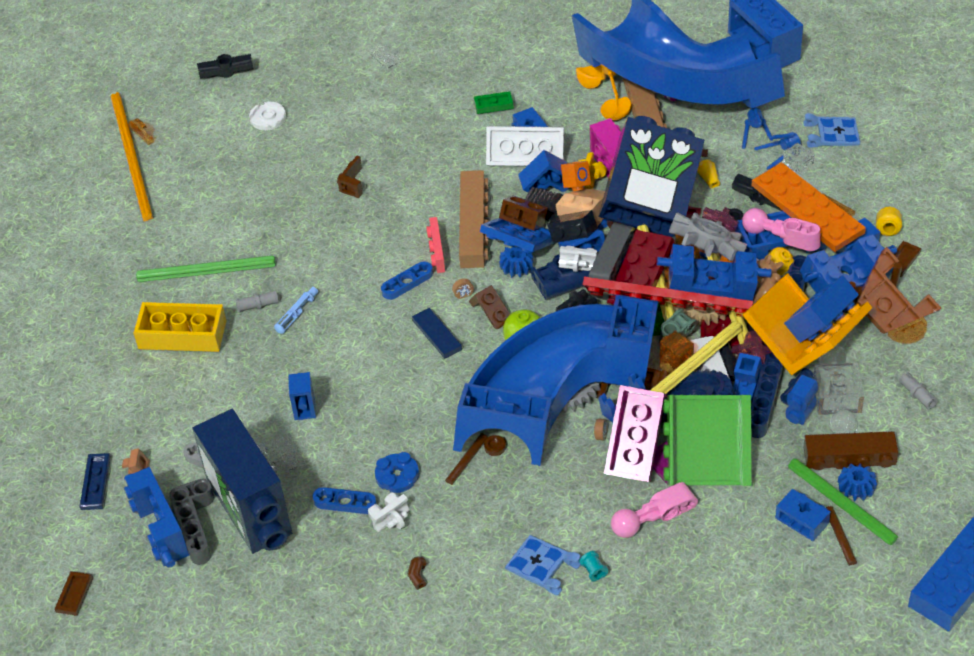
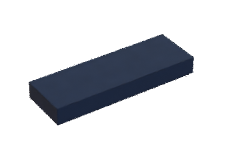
(437, 333)
(95, 481)

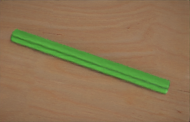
(205, 268)

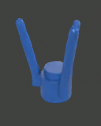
(755, 119)
(787, 141)

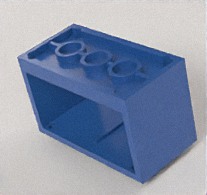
(768, 28)

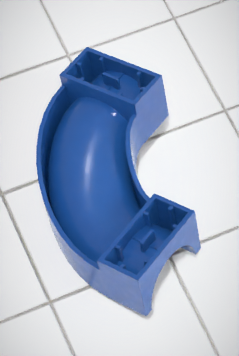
(669, 62)
(548, 361)

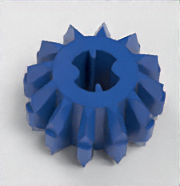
(515, 261)
(857, 482)

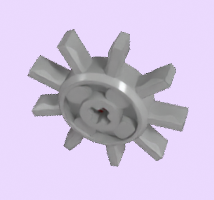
(707, 235)

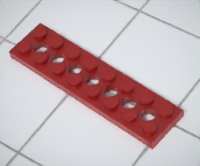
(678, 298)

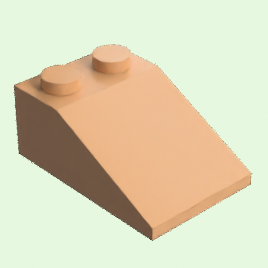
(581, 201)

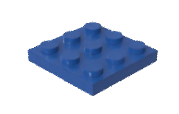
(516, 235)

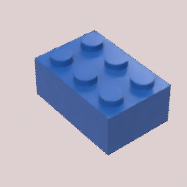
(822, 309)

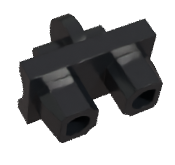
(576, 299)

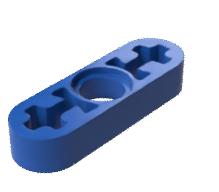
(410, 273)
(327, 503)

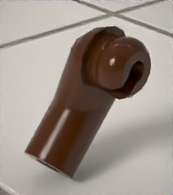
(415, 567)

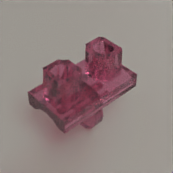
(727, 220)
(752, 346)

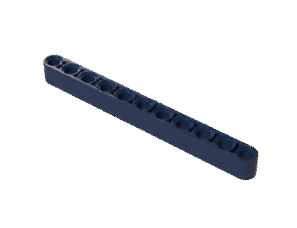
(771, 372)

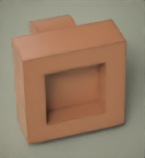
(136, 462)

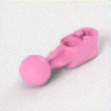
(792, 230)
(662, 505)

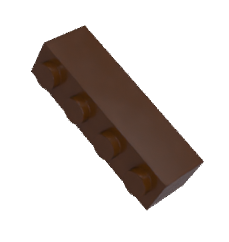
(850, 448)

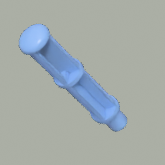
(295, 310)

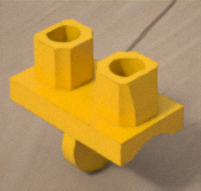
(596, 169)

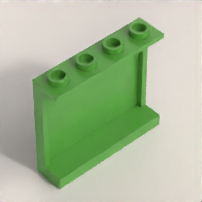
(708, 439)

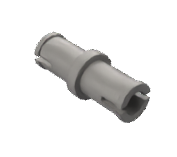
(256, 301)
(918, 390)

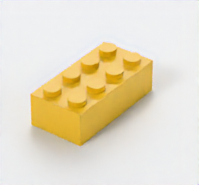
(180, 326)

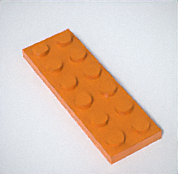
(806, 203)

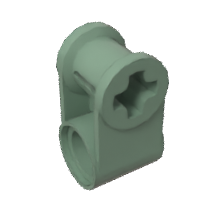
(680, 322)

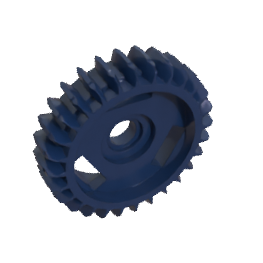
(702, 384)

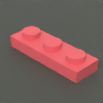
(435, 245)

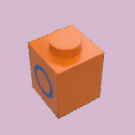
(576, 175)

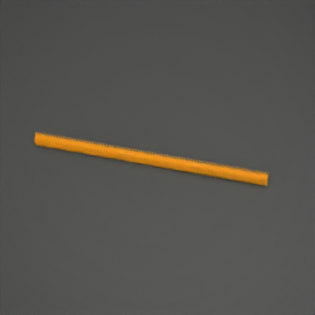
(131, 157)

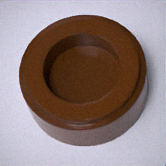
(495, 445)

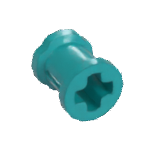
(593, 565)

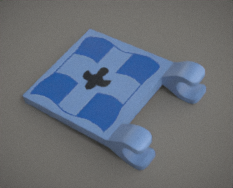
(832, 131)
(539, 561)

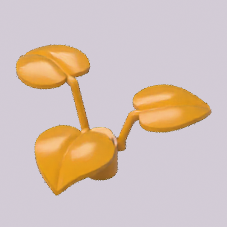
(591, 77)

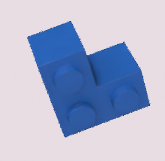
(543, 172)

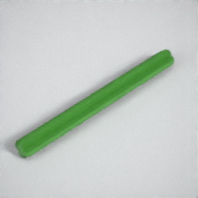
(843, 502)

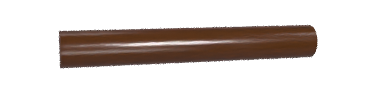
(452, 477)
(841, 537)

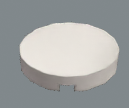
(273, 116)

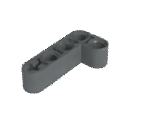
(612, 254)
(185, 502)

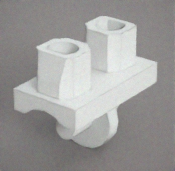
(577, 258)
(391, 514)

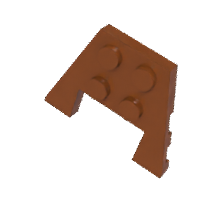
(888, 303)

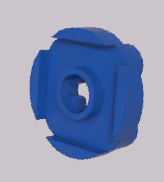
(392, 462)

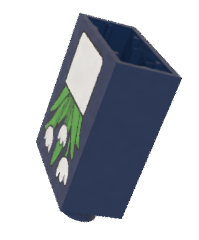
(651, 175)
(243, 481)

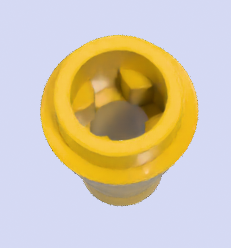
(708, 172)

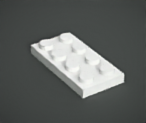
(522, 144)

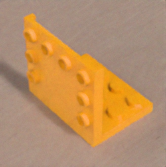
(777, 306)

